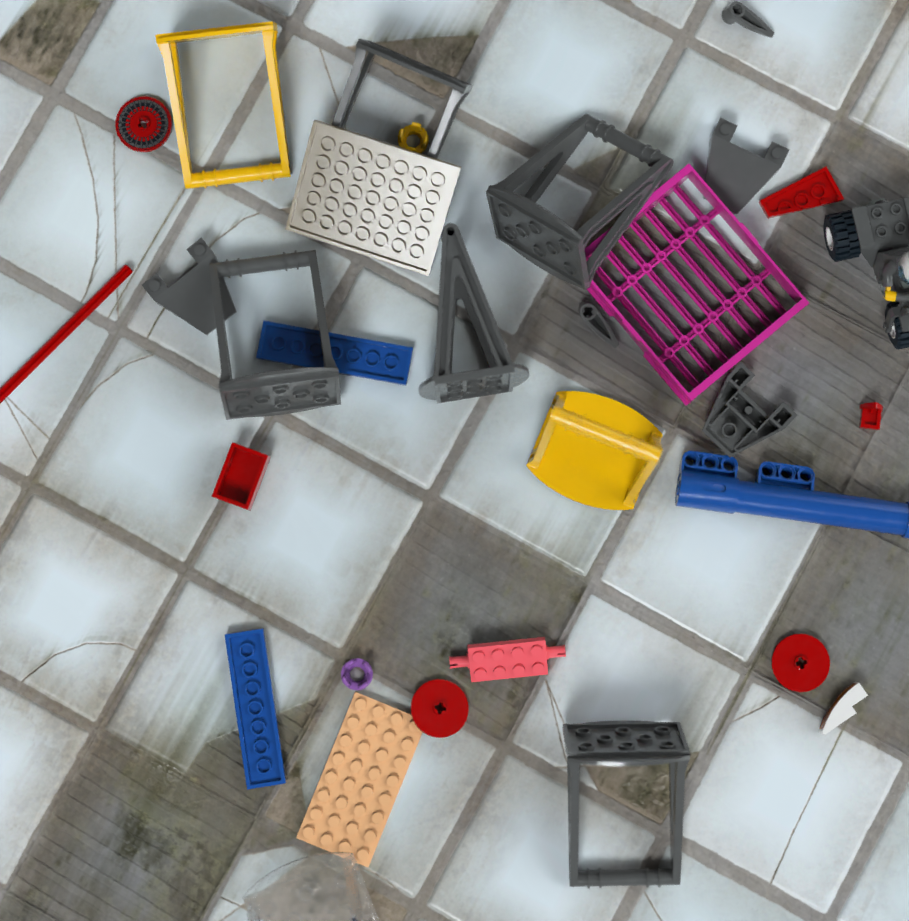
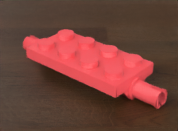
(507, 659)

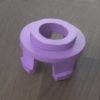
(346, 678)

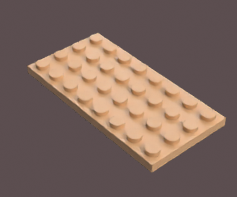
(361, 779)

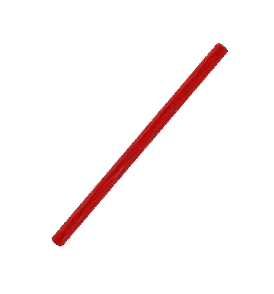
(9, 386)

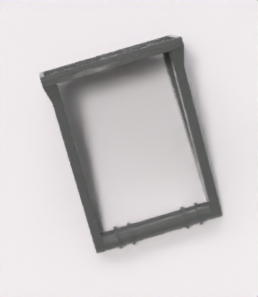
(364, 57)
(548, 239)
(461, 282)
(278, 390)
(626, 745)

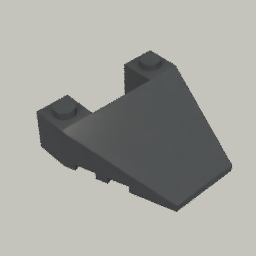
(736, 172)
(192, 294)
(737, 420)

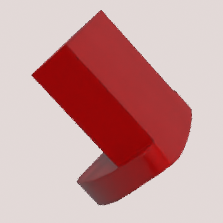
(870, 415)

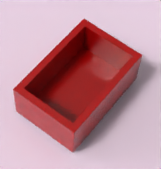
(241, 476)

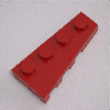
(809, 192)

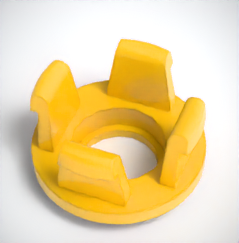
(413, 129)

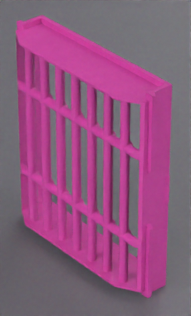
(749, 240)

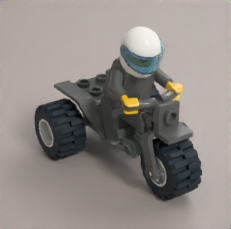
(882, 237)

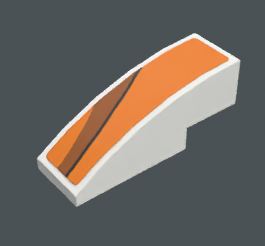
(842, 707)

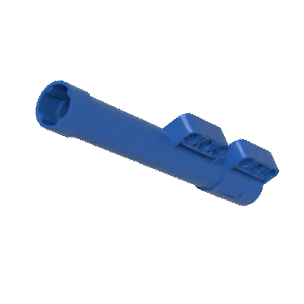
(781, 497)

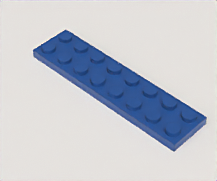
(351, 354)
(255, 709)

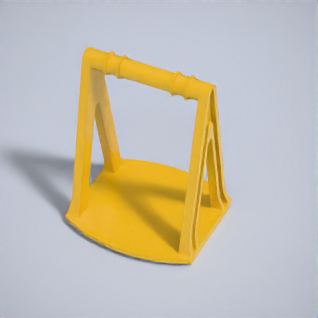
(168, 47)
(595, 450)

